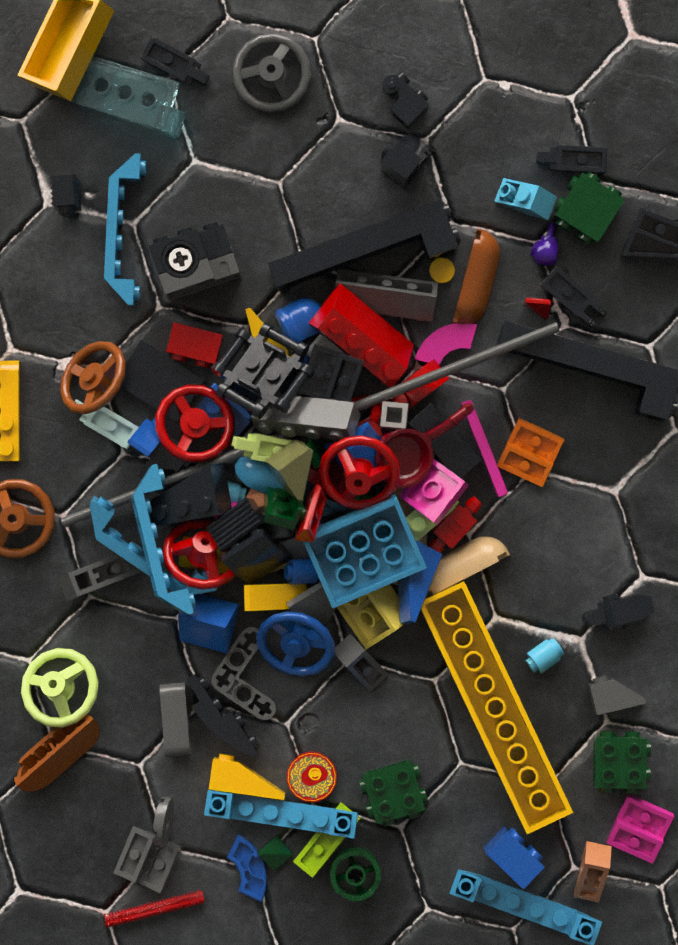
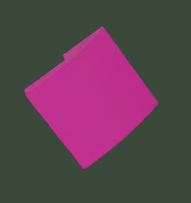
(640, 828)

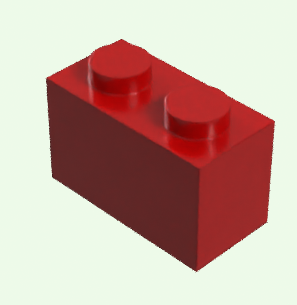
(194, 345)

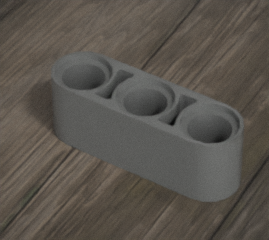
(175, 719)

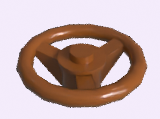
(98, 380)
(16, 518)

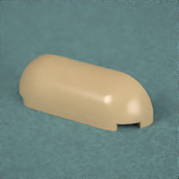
(466, 561)

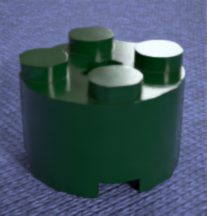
(347, 885)

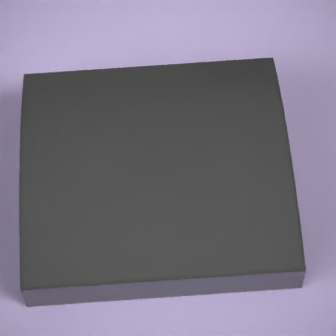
(146, 863)

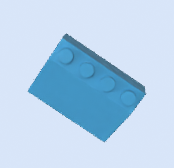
(364, 551)

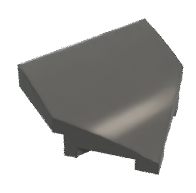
(313, 603)

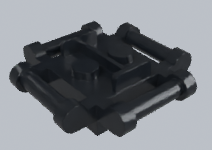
(263, 371)

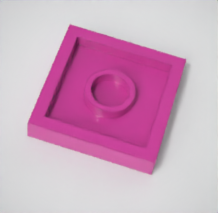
(435, 493)

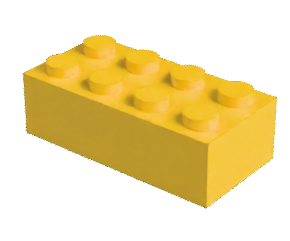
(65, 45)

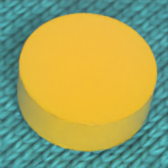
(442, 270)

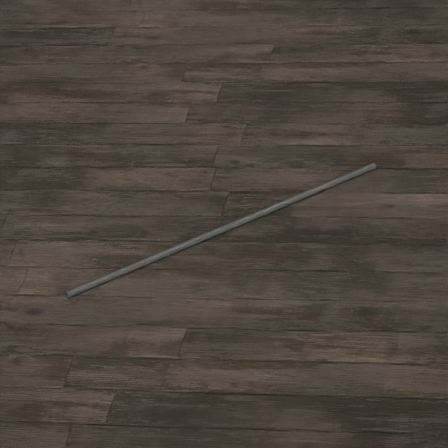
(360, 404)

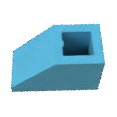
(526, 198)

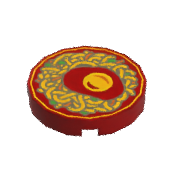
(311, 776)

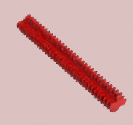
(155, 909)

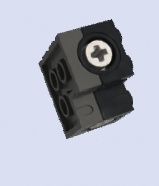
(194, 260)

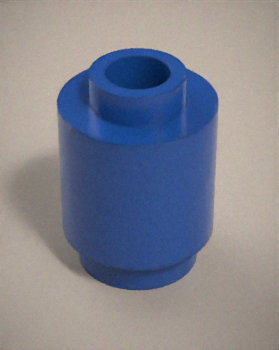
(300, 572)

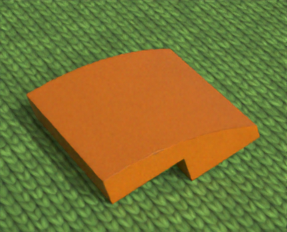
(530, 452)

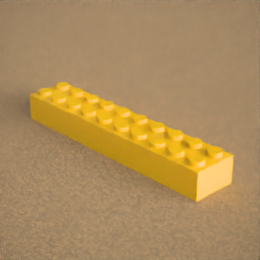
(495, 707)

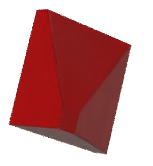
(539, 306)

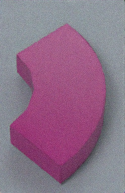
(446, 340)

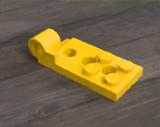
(10, 410)

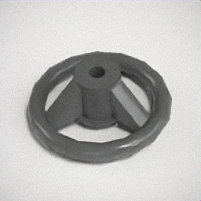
(271, 72)

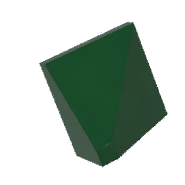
(275, 853)

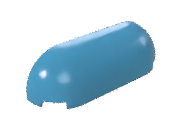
(259, 475)

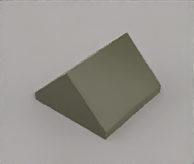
(292, 467)

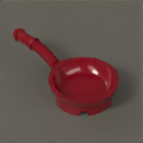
(415, 449)

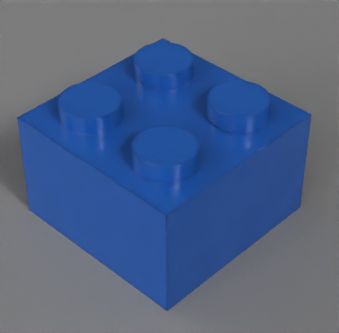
(514, 857)

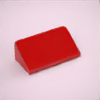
(312, 517)

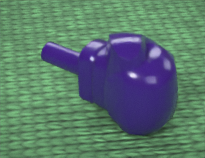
(546, 249)

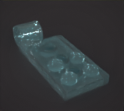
(157, 117)

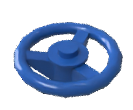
(296, 642)

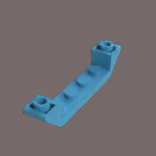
(129, 172)
(111, 538)
(181, 599)
(281, 813)
(526, 905)

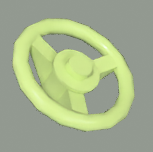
(59, 687)

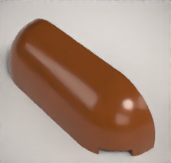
(478, 279)
(56, 754)

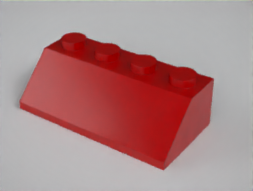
(363, 335)

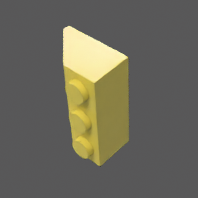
(373, 615)

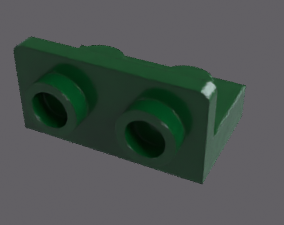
(282, 508)

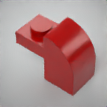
(415, 396)

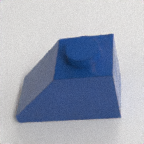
(145, 438)

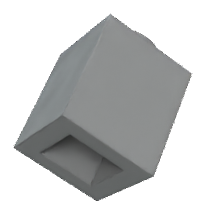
(394, 416)

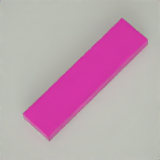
(485, 452)

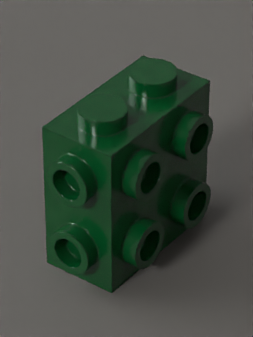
(588, 208)
(621, 762)
(393, 792)

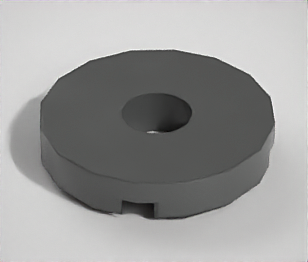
(163, 821)

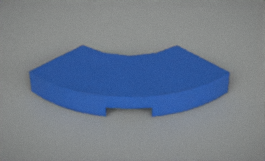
(250, 866)

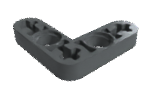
(236, 682)

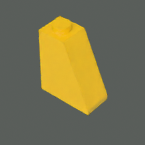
(270, 596)

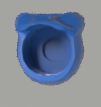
(295, 318)

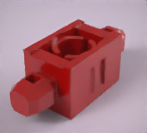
(455, 525)

